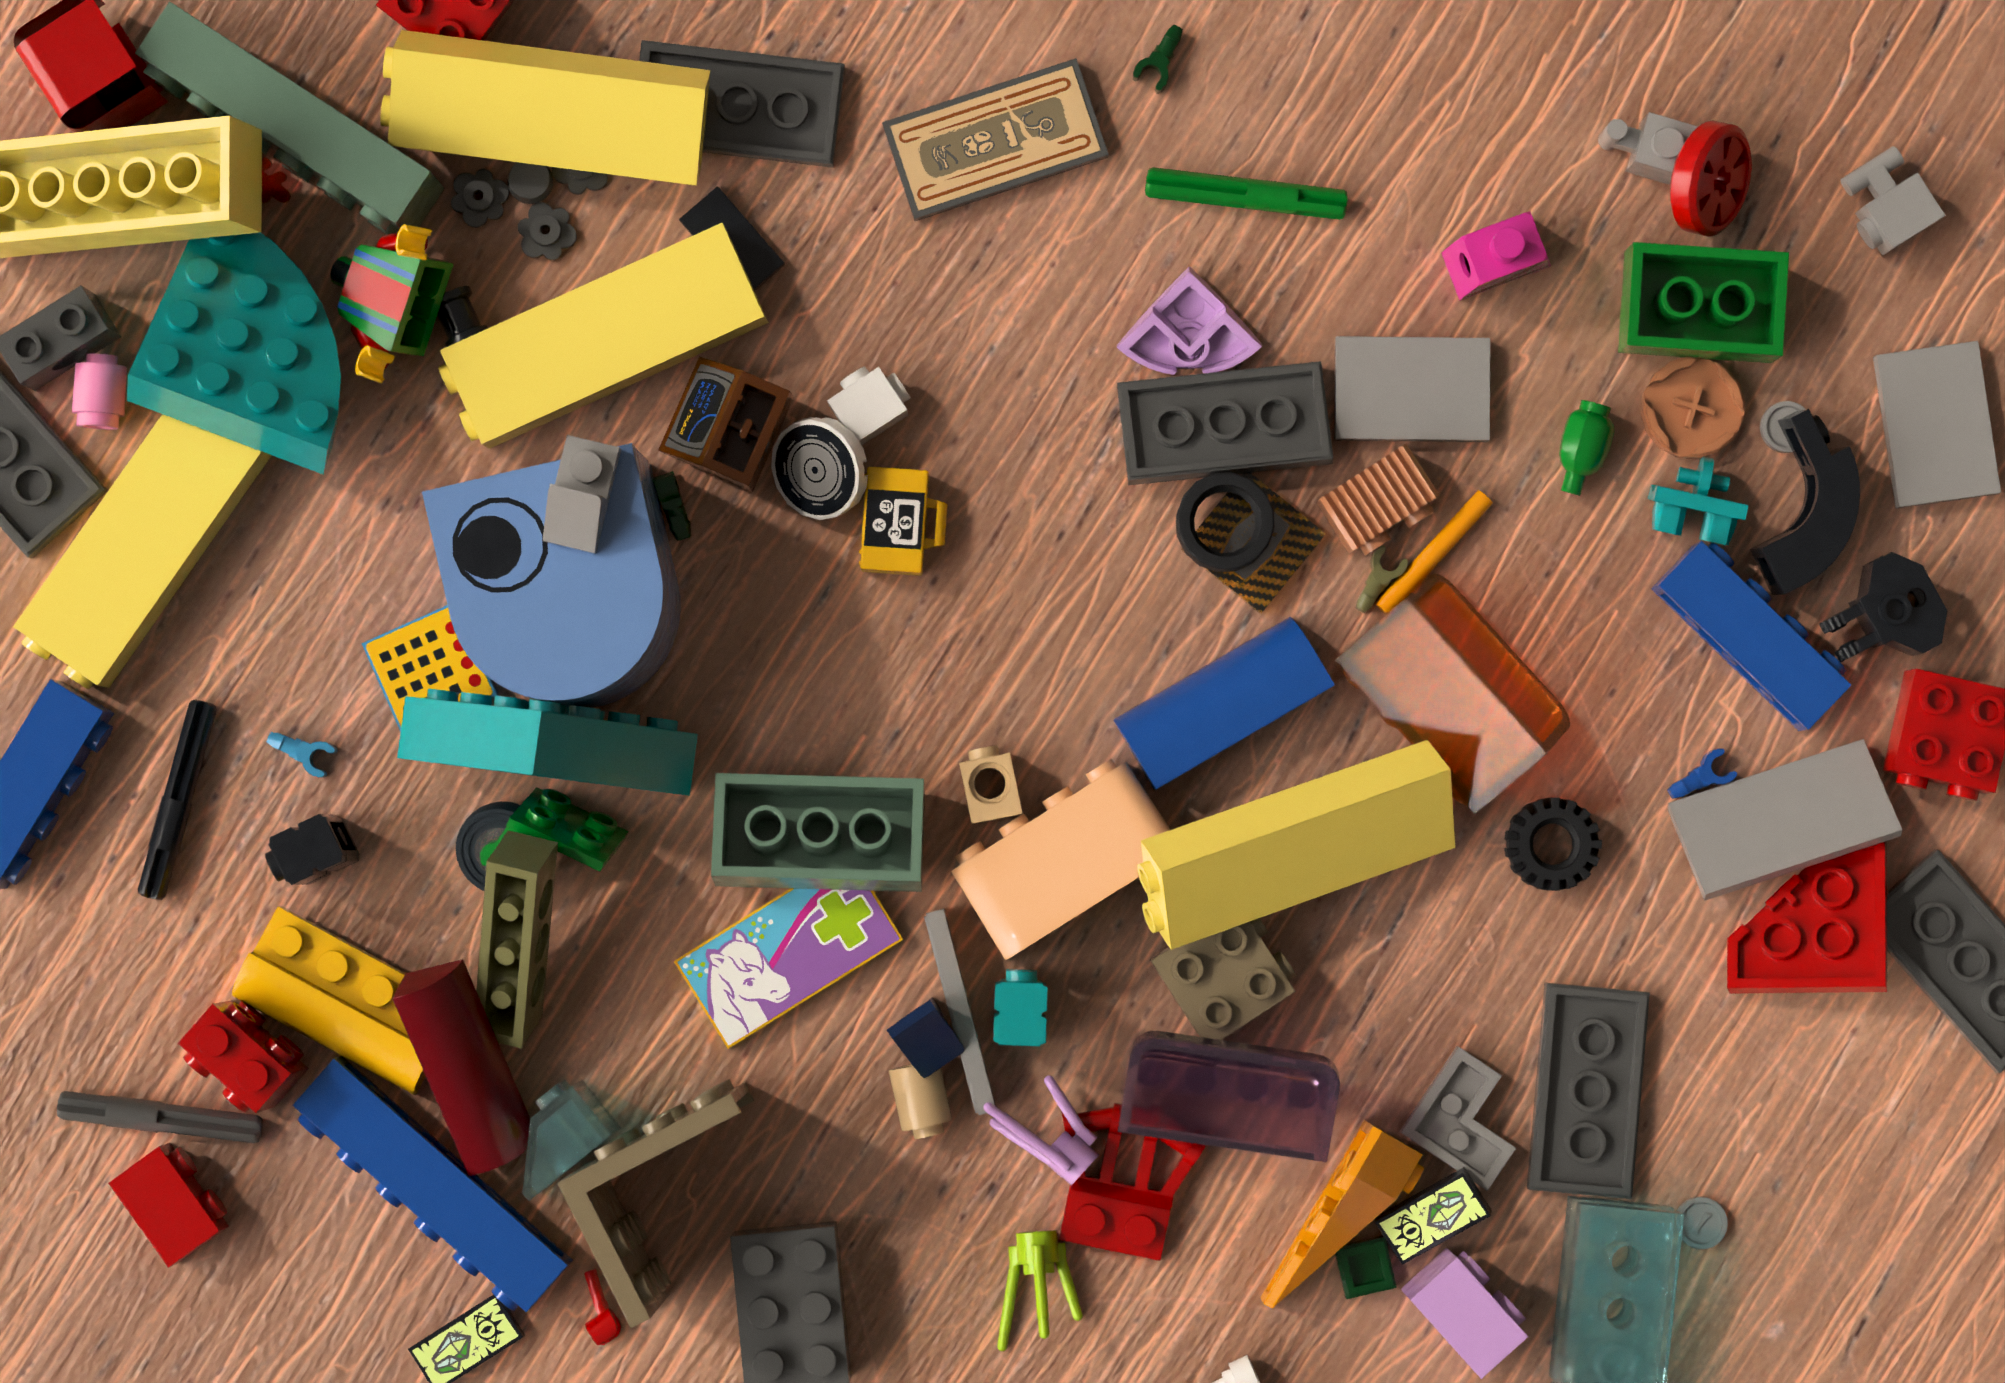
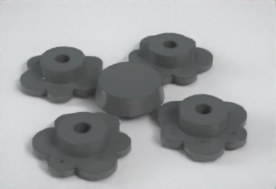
(528, 185)

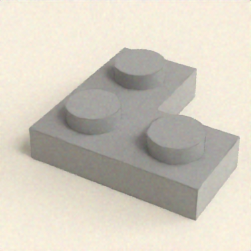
(1446, 1123)

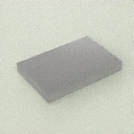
(1412, 389)
(1936, 424)

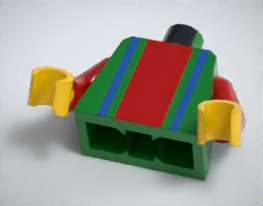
(390, 297)

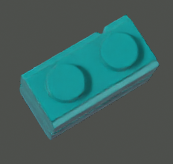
(1021, 1007)

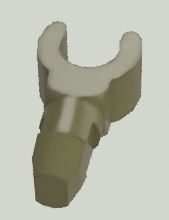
(1378, 580)

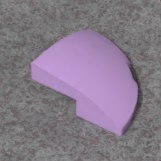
(1189, 330)

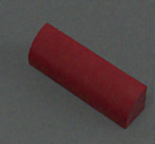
(464, 1065)

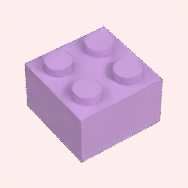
(1471, 1320)

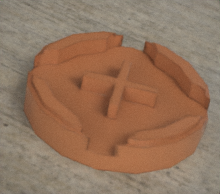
(1692, 407)

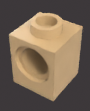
(986, 809)

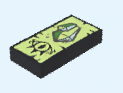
(1433, 1215)
(466, 1341)

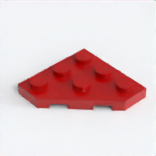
(1818, 931)

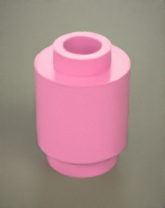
(99, 392)

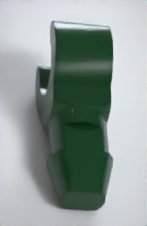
(1160, 57)
(673, 505)

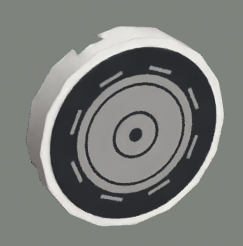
(819, 467)

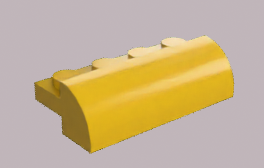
(330, 996)

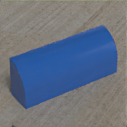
(1223, 702)

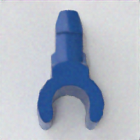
(1701, 777)

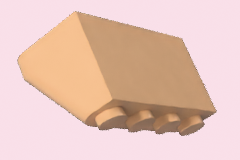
(1060, 860)

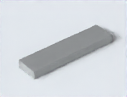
(959, 1009)

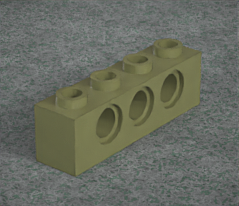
(516, 935)

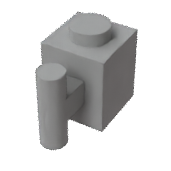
(1651, 146)
(1897, 209)

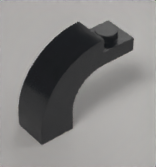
(1826, 512)

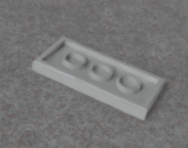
(1784, 819)

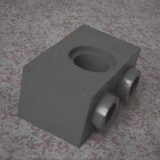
(57, 338)

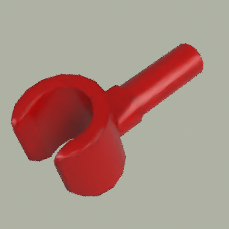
(606, 1324)

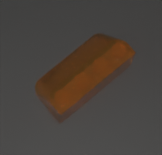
(1460, 686)

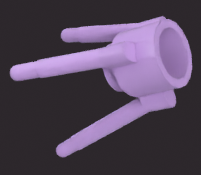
(1068, 1154)

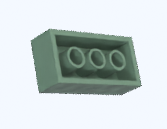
(818, 832)

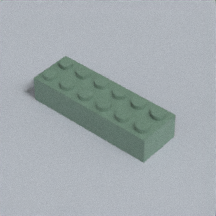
(296, 124)

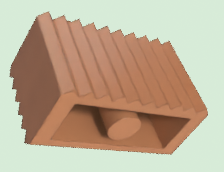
(1378, 500)

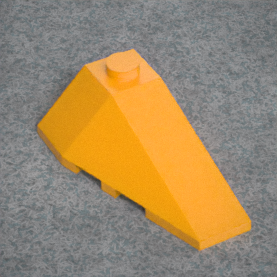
(1358, 1191)

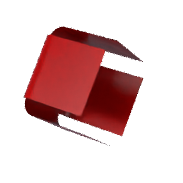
(77, 54)

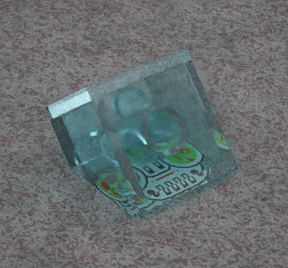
(563, 1134)

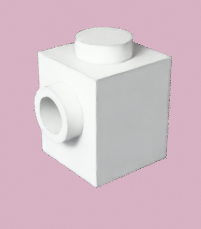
(869, 403)

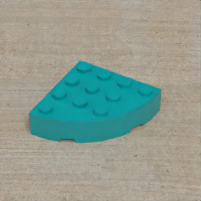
(243, 351)
(547, 741)

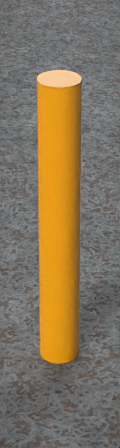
(1435, 551)

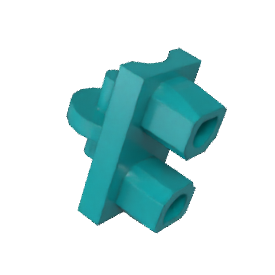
(1719, 516)

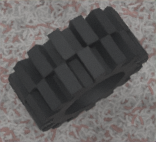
(1584, 844)

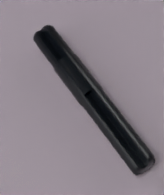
(177, 800)

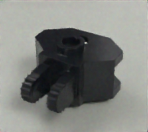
(1887, 612)

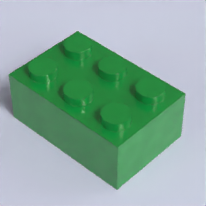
(1703, 302)

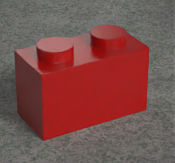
(170, 1203)

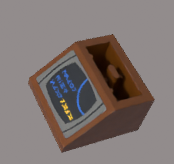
(726, 422)

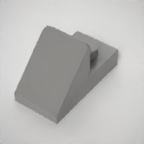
(580, 494)

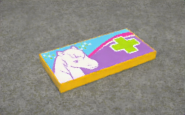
(784, 956)

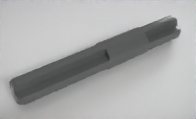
(159, 1117)

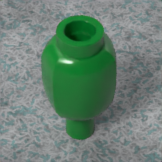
(1585, 444)

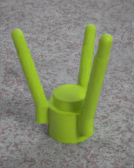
(1037, 1254)

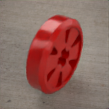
(1710, 178)

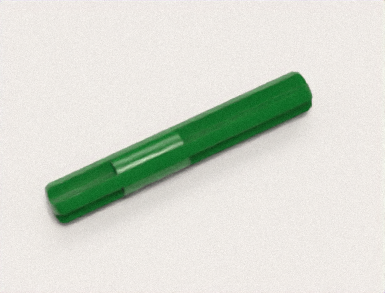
(1246, 193)

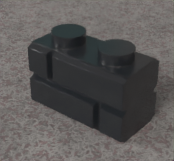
(311, 850)

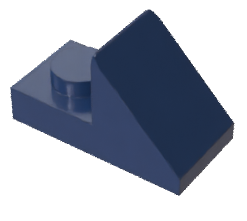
(926, 1038)

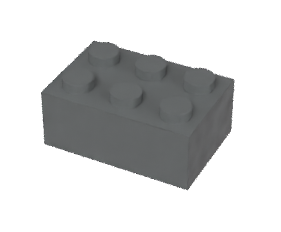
(791, 1304)

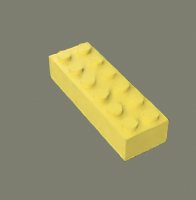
(130, 186)

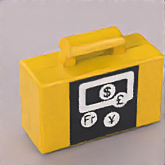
(896, 521)

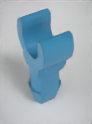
(301, 750)

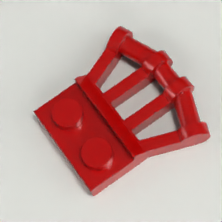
(1117, 1213)

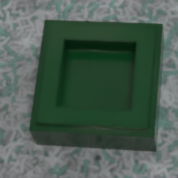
(1365, 1267)

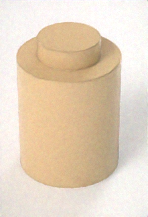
(920, 1101)

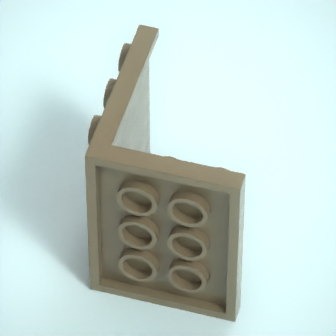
(618, 1235)

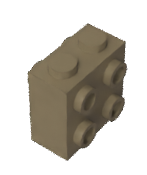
(1225, 978)

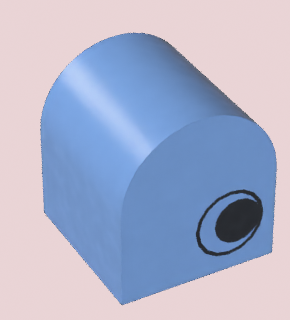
(549, 614)

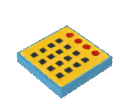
(422, 658)

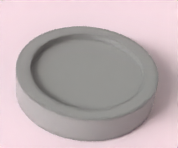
(1770, 428)
(1703, 1222)

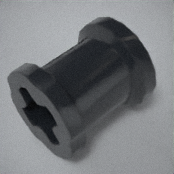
(458, 315)

